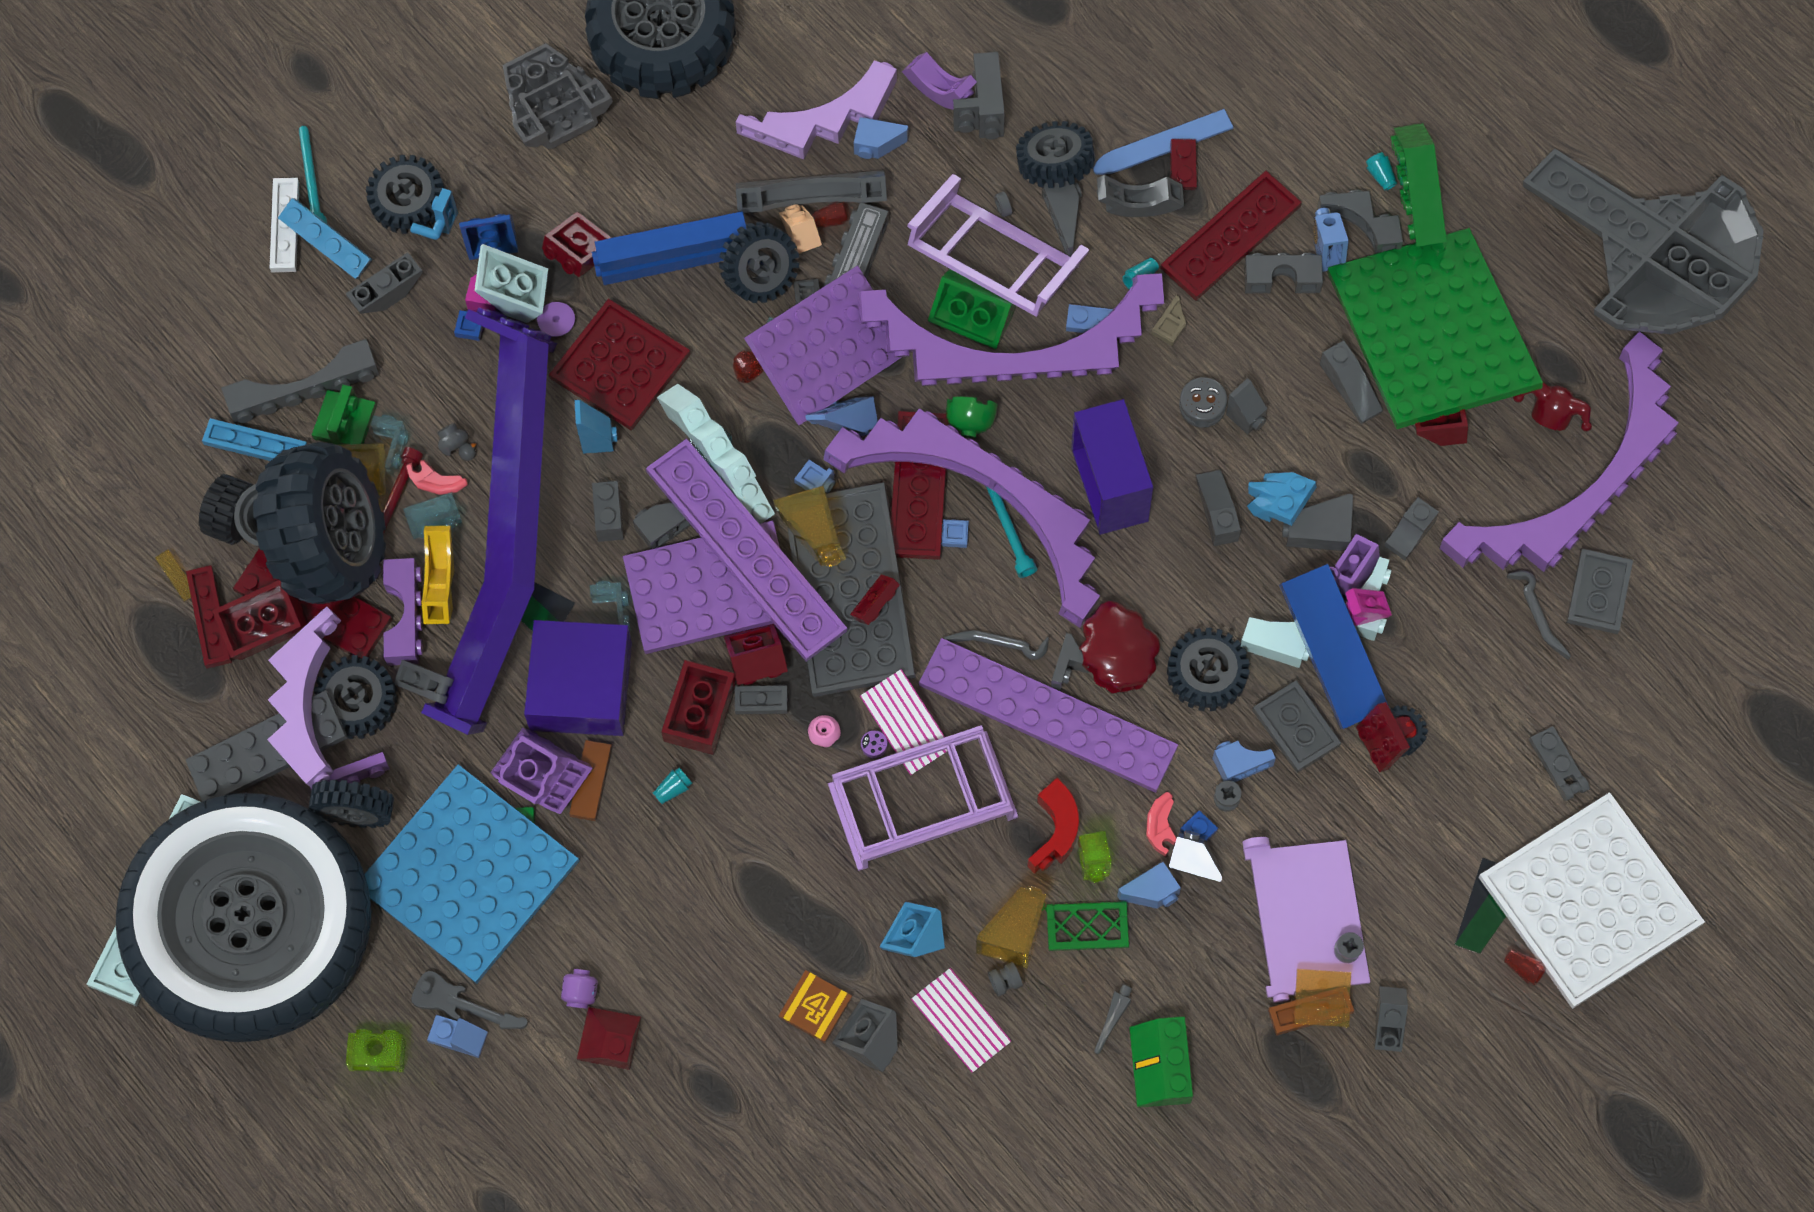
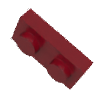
(1183, 162)
(873, 601)

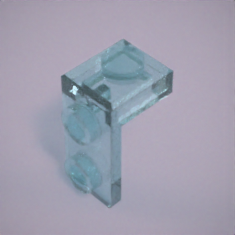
(395, 429)
(611, 592)

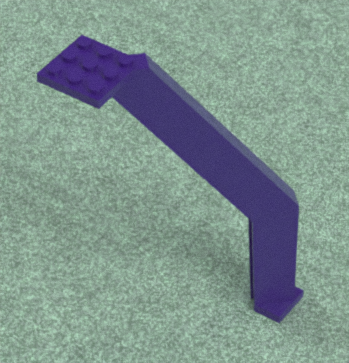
(511, 521)

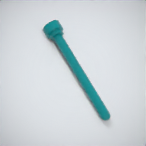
(310, 172)
(1024, 565)

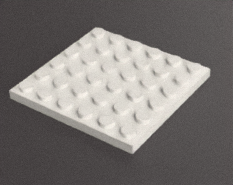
(1591, 900)

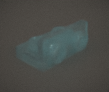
(433, 512)

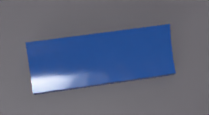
(1333, 645)

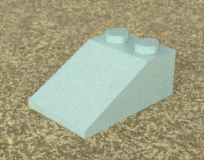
(511, 283)

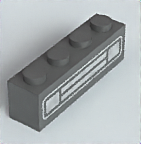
(861, 241)

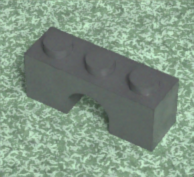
(1302, 269)

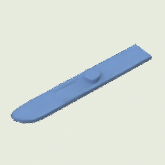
(1160, 143)

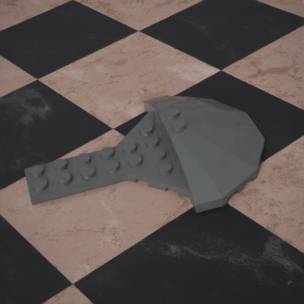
(1665, 258)

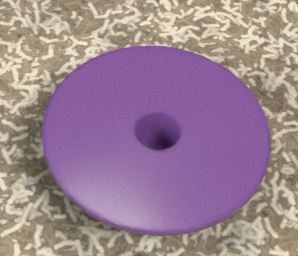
(556, 319)

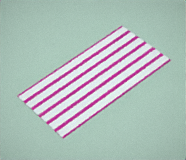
(903, 717)
(961, 1020)

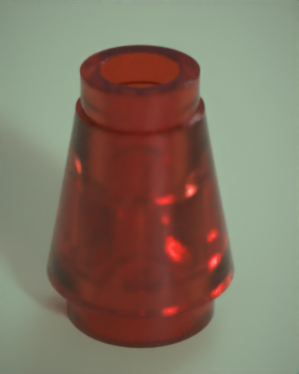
(831, 215)
(1526, 967)

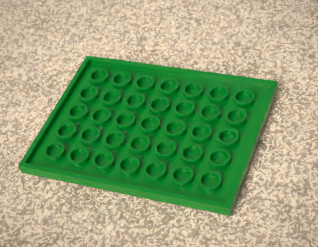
(1434, 329)

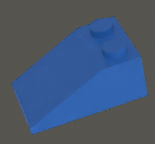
(494, 232)

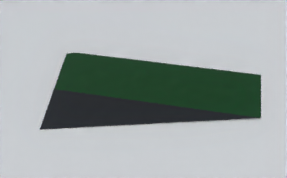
(546, 606)
(1481, 915)

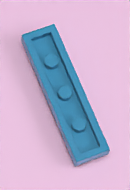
(325, 238)
(247, 440)

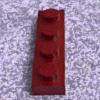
(204, 600)

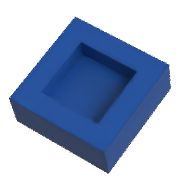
(466, 328)
(1200, 824)

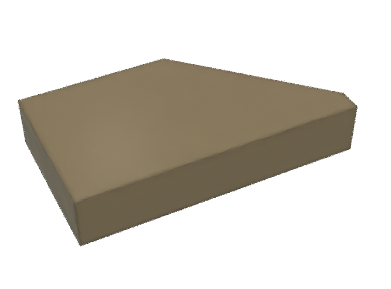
(1171, 323)

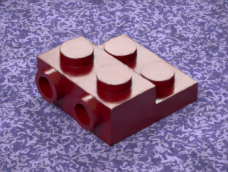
(573, 244)

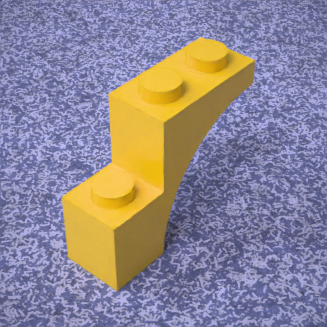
(438, 575)

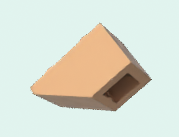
(800, 227)

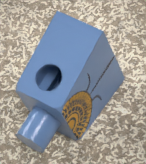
(1329, 231)

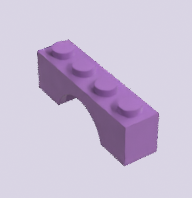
(402, 641)

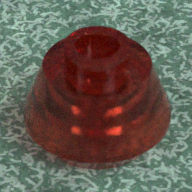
(746, 367)

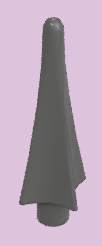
(1117, 1007)

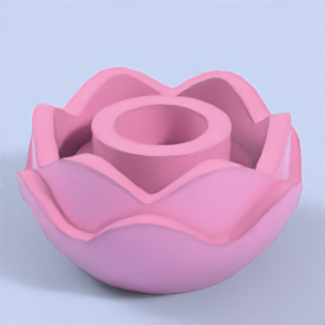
(827, 738)

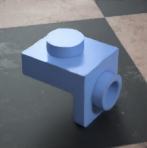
(814, 476)

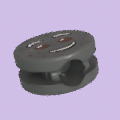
(1203, 402)

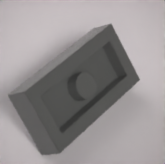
(760, 699)

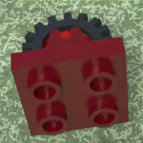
(1391, 734)

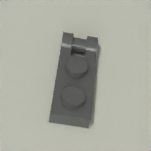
(423, 681)
(1558, 763)

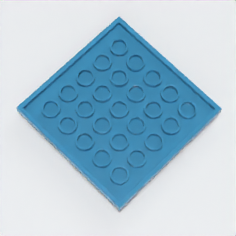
(468, 873)

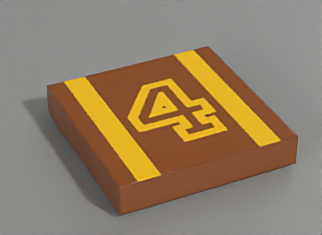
(815, 1006)

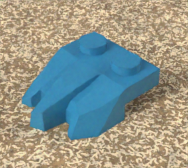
(1280, 496)

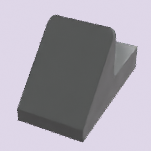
(1070, 658)

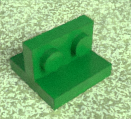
(344, 418)

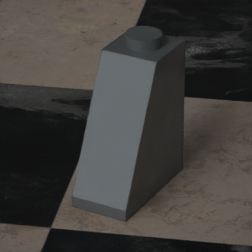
(1322, 525)

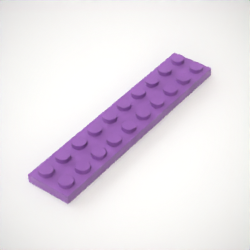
(746, 550)
(1048, 715)

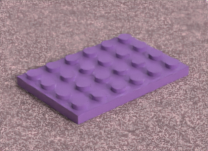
(820, 348)
(689, 595)

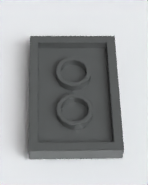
(1599, 591)
(1296, 726)

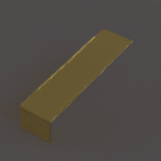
(174, 574)

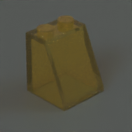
(813, 523)
(1014, 928)

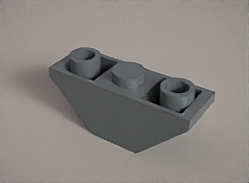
(385, 286)

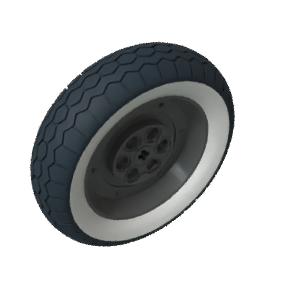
(273, 980)

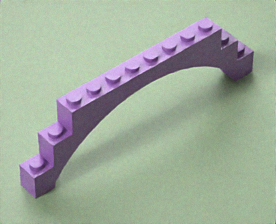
(942, 360)
(933, 443)
(1549, 535)

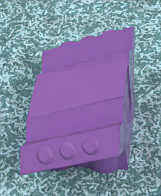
(540, 771)

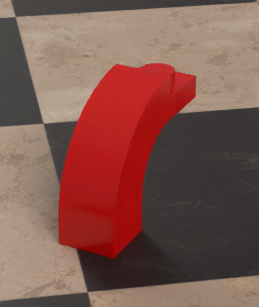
(1063, 810)

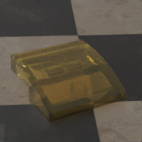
(1322, 997)

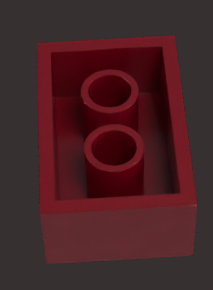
(259, 620)
(698, 707)

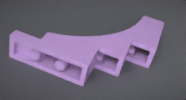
(797, 130)
(299, 665)

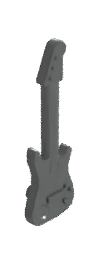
(436, 993)

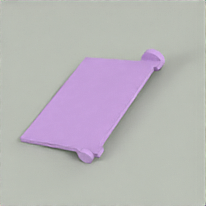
(1303, 909)

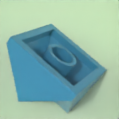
(915, 931)

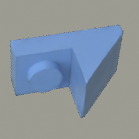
(457, 1035)

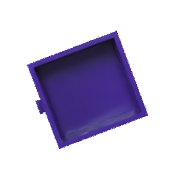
(1111, 466)
(578, 678)

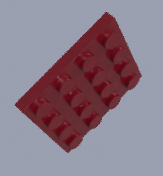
(619, 364)

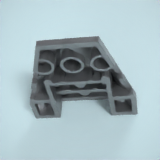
(552, 98)

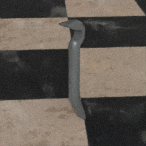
(1537, 612)
(1000, 641)

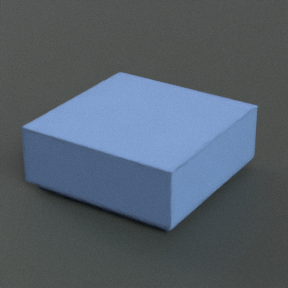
(954, 533)

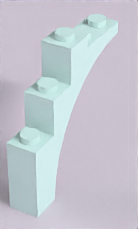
(710, 438)
(1282, 639)

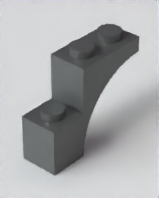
(1356, 207)

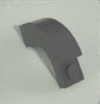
(1140, 200)

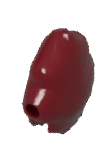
(1118, 648)

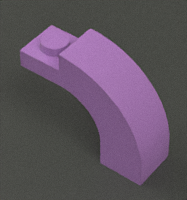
(936, 83)

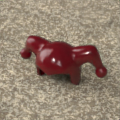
(1556, 408)

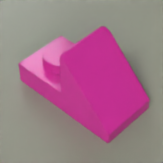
(1366, 605)

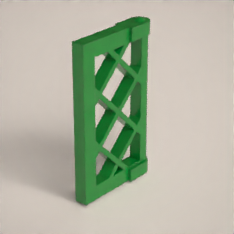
(1075, 944)

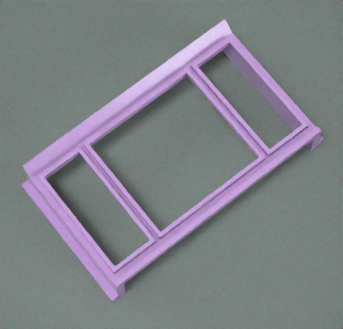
(948, 196)
(896, 843)

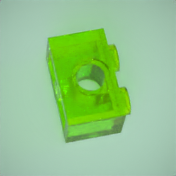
(1094, 856)
(389, 1060)

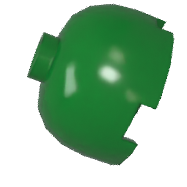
(970, 416)

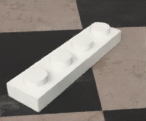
(283, 239)

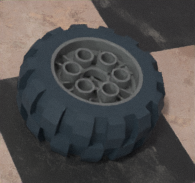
(679, 62)
(319, 523)

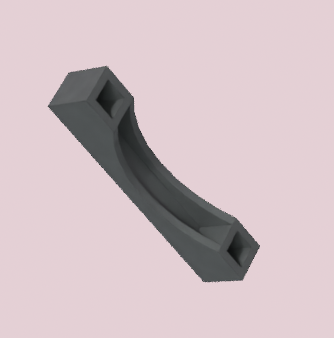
(778, 193)
(250, 399)

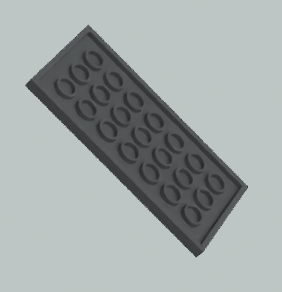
(870, 651)

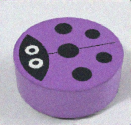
(874, 744)

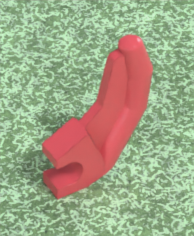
(433, 482)
(1157, 823)

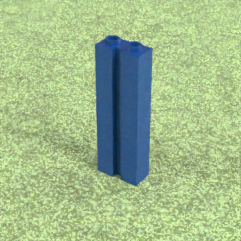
(665, 248)

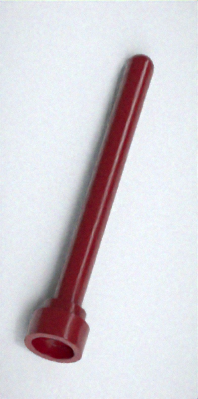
(408, 456)

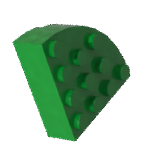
(1420, 184)

